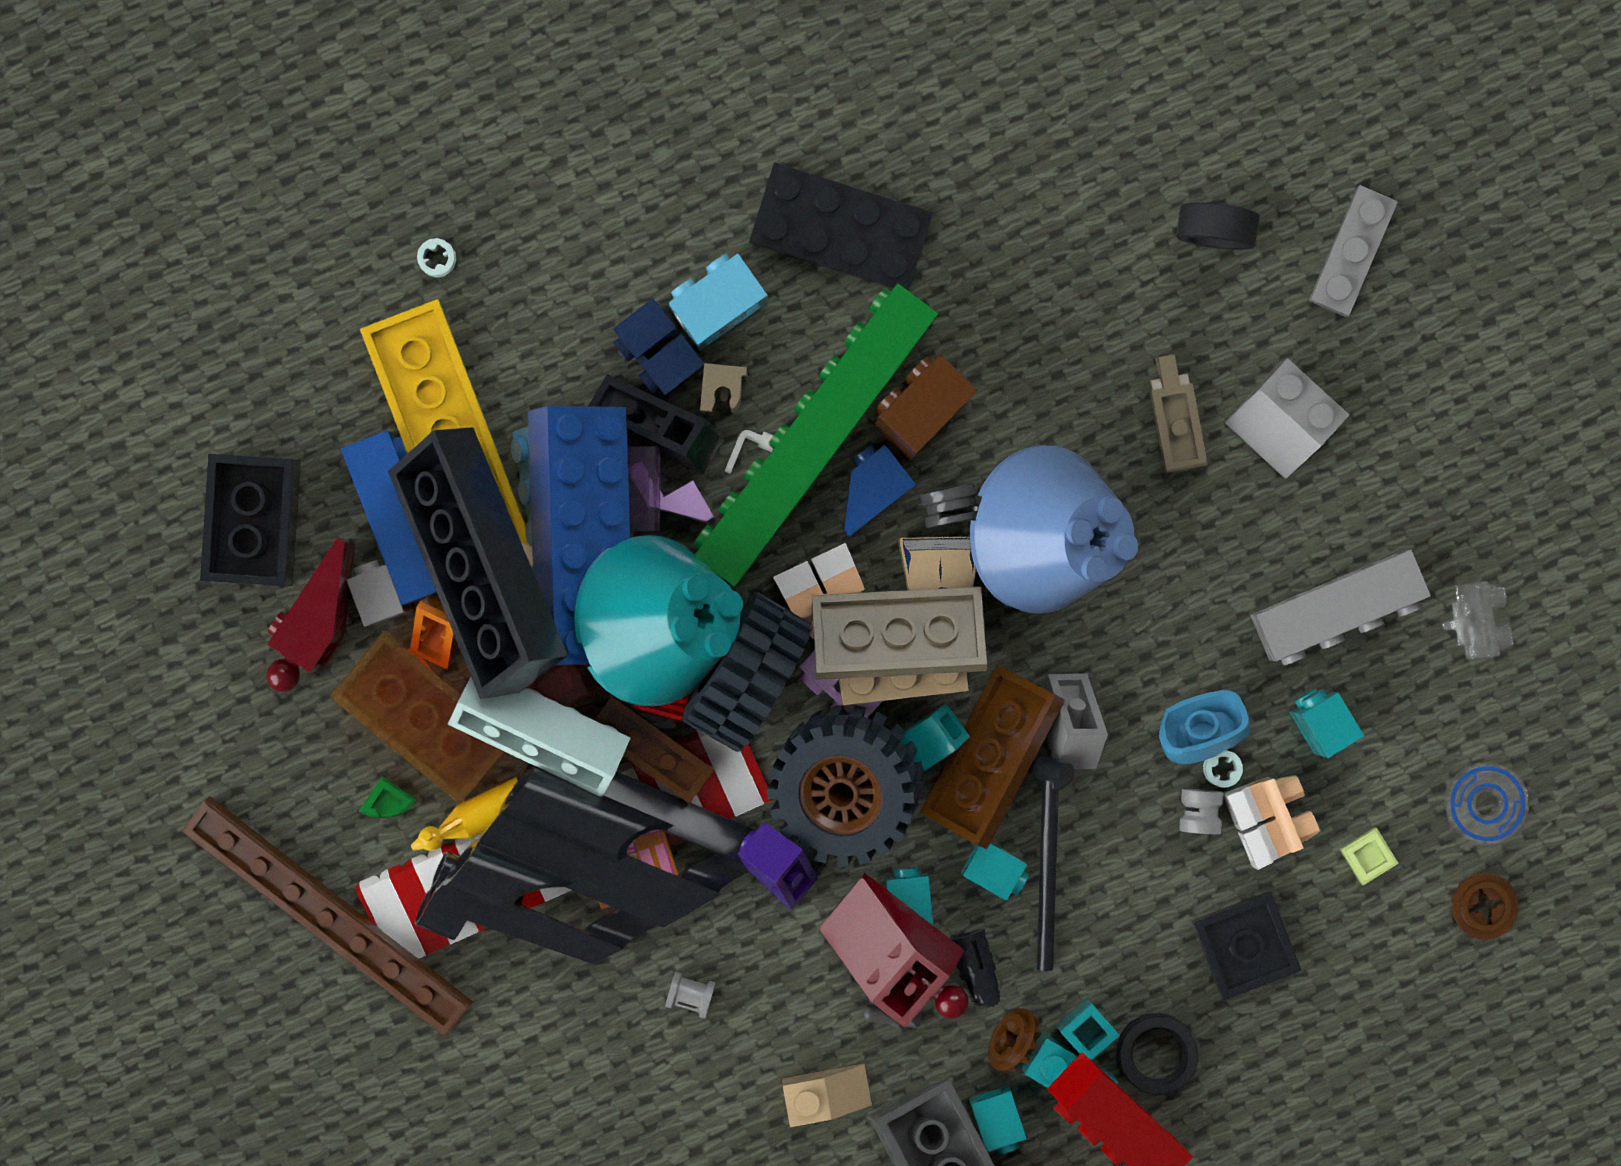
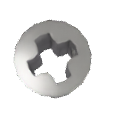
(690, 994)

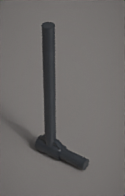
(1052, 776)

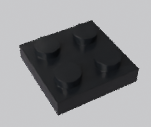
(1246, 945)

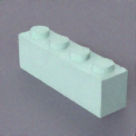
(544, 735)

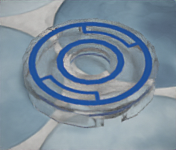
(1510, 809)

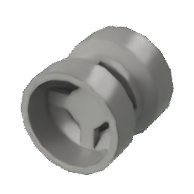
(1201, 811)

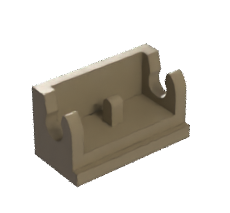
(721, 380)

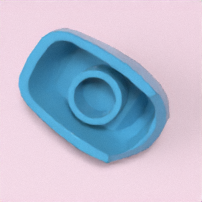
(1203, 726)

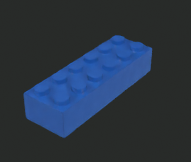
(575, 503)

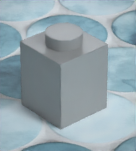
(374, 594)

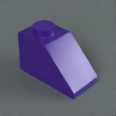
(777, 864)

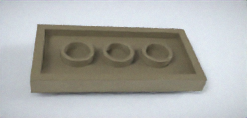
(899, 633)

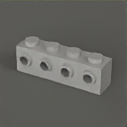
(1340, 606)

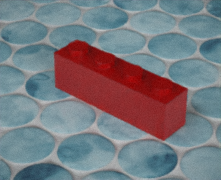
(1113, 1118)

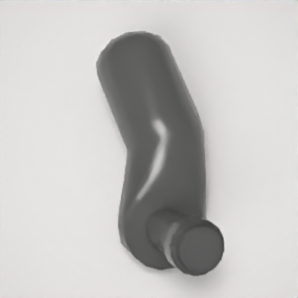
(876, 1015)

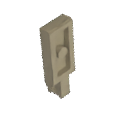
(1176, 417)

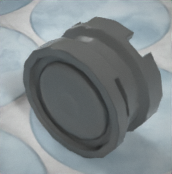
(950, 501)

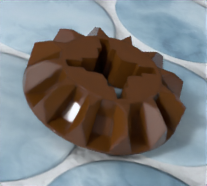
(1500, 915)
(1004, 1051)

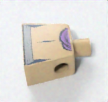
(937, 562)

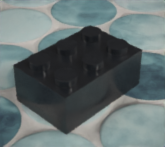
(250, 520)

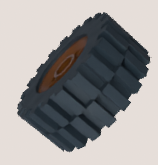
(749, 677)
(866, 746)

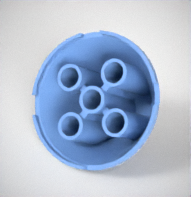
(1048, 530)

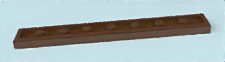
(327, 916)

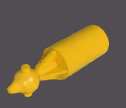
(467, 819)

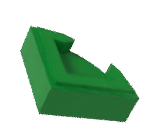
(387, 800)

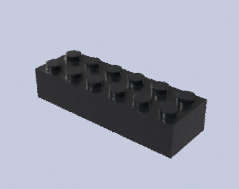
(477, 562)

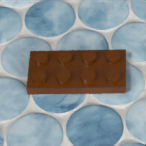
(993, 762)

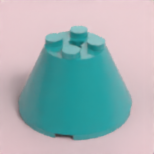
(654, 620)

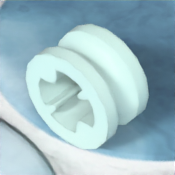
(433, 245)
(1233, 775)

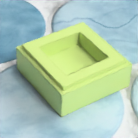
(1369, 856)

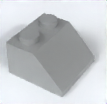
(1286, 418)

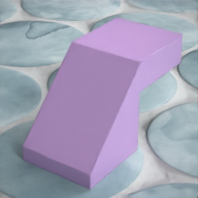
(687, 503)

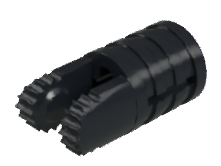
(978, 968)

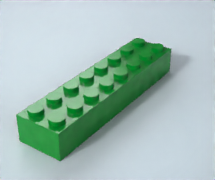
(816, 434)

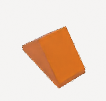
(432, 633)

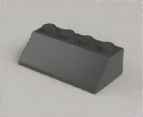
(929, 1129)

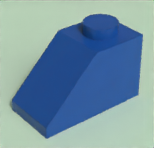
(873, 486)

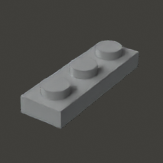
(1353, 251)

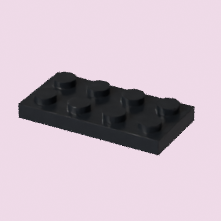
(840, 227)

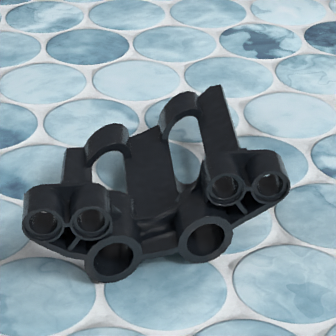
(579, 841)

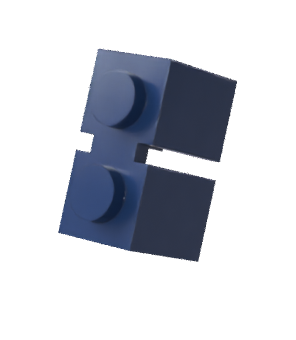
(646, 331)

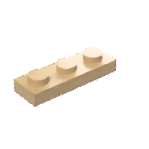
(899, 687)

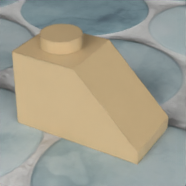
(826, 1094)

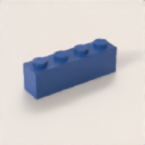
(369, 467)

